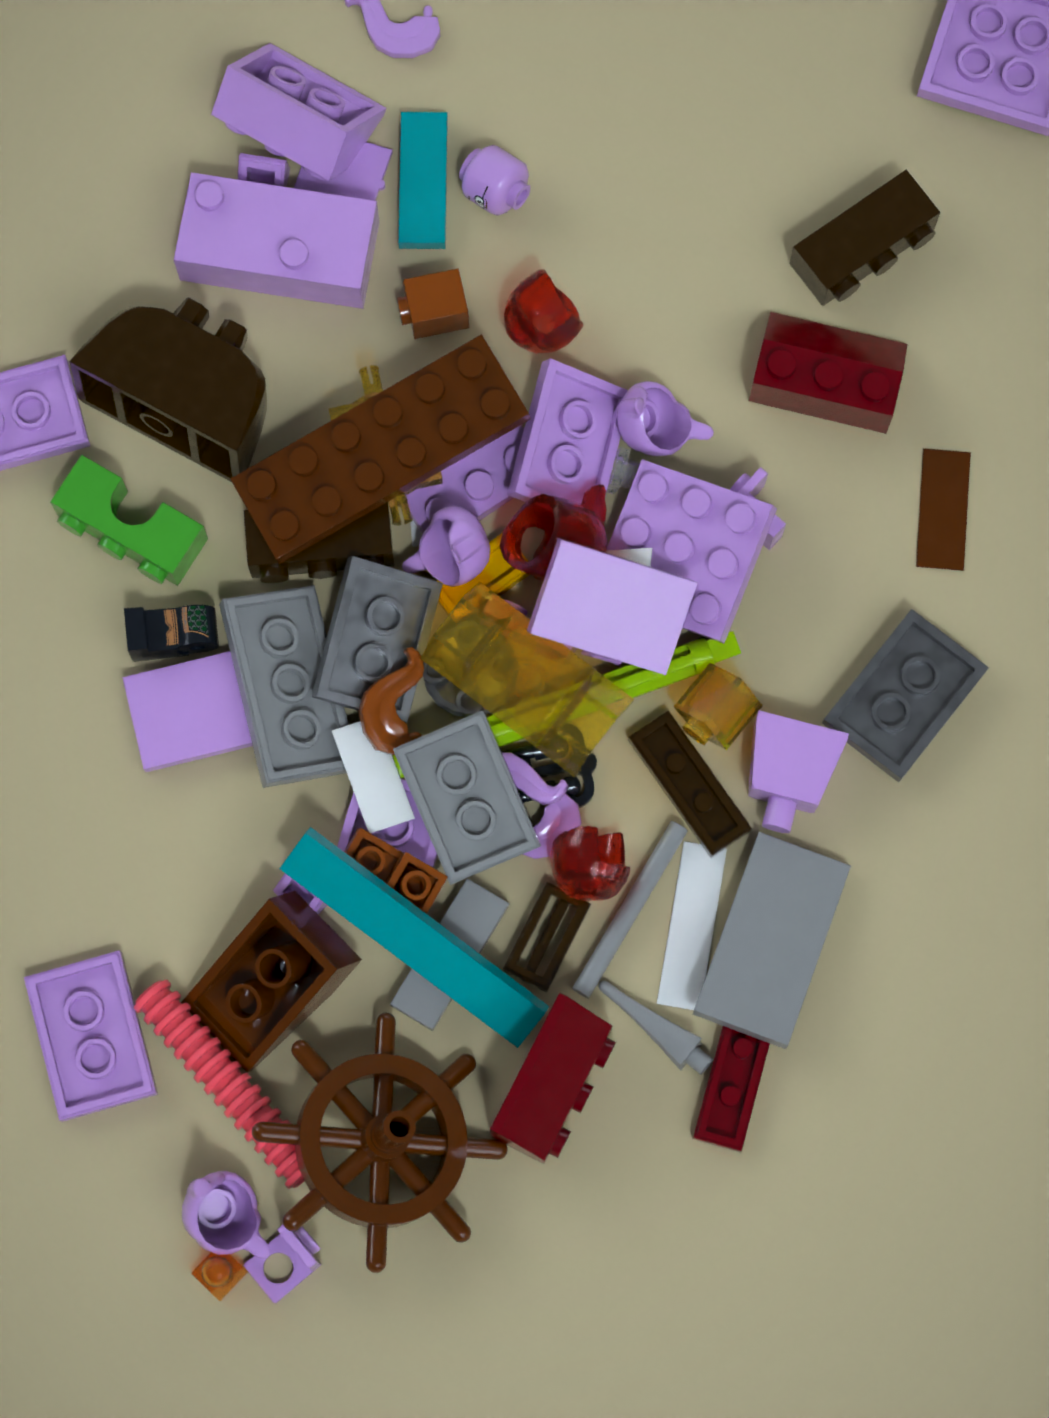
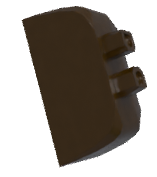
(177, 383)

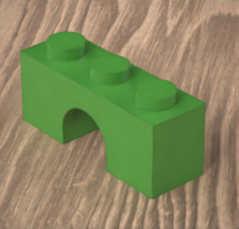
(161, 545)

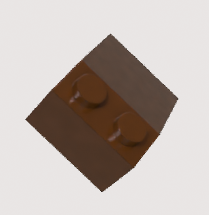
(271, 978)

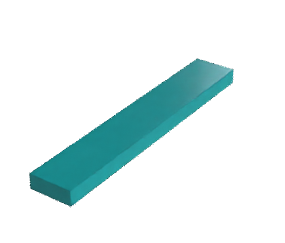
(414, 937)

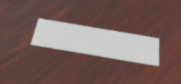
(691, 926)

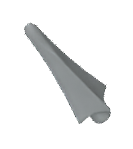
(675, 1041)

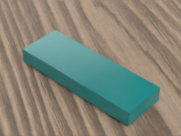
(423, 180)

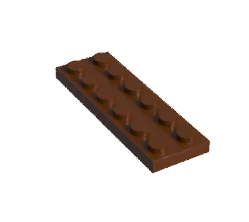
(380, 449)

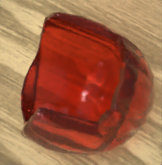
(540, 315)
(589, 864)

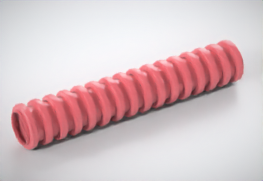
(217, 1073)

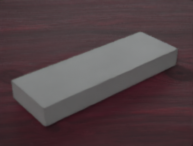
(473, 920)

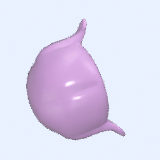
(656, 422)
(451, 548)
(223, 1215)

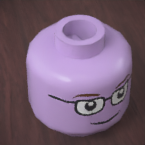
(494, 180)

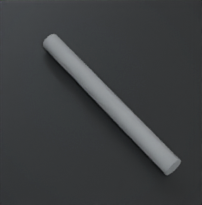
(629, 909)

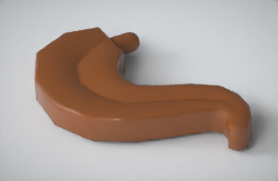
(378, 711)

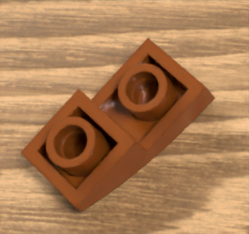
(397, 869)

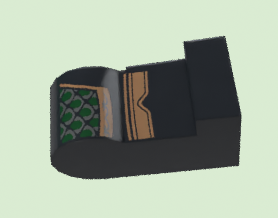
(170, 631)

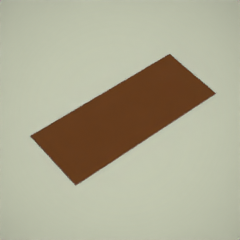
(943, 509)

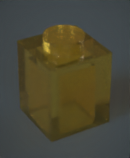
(717, 707)

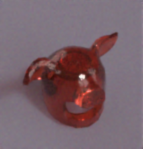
(559, 519)

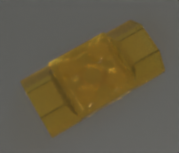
(525, 678)

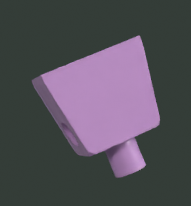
(791, 766)

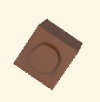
(434, 304)

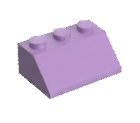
(296, 111)

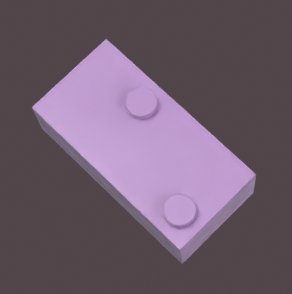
(277, 240)

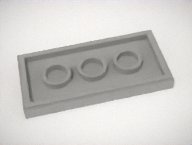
(276, 660)
(772, 940)

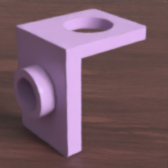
(299, 1248)

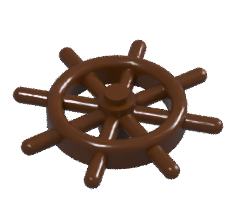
(380, 1141)

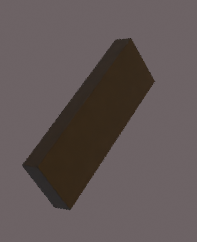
(689, 784)

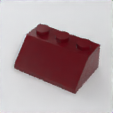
(828, 372)
(553, 1080)

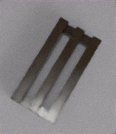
(528, 975)

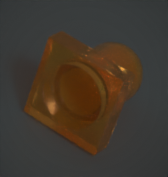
(219, 1274)

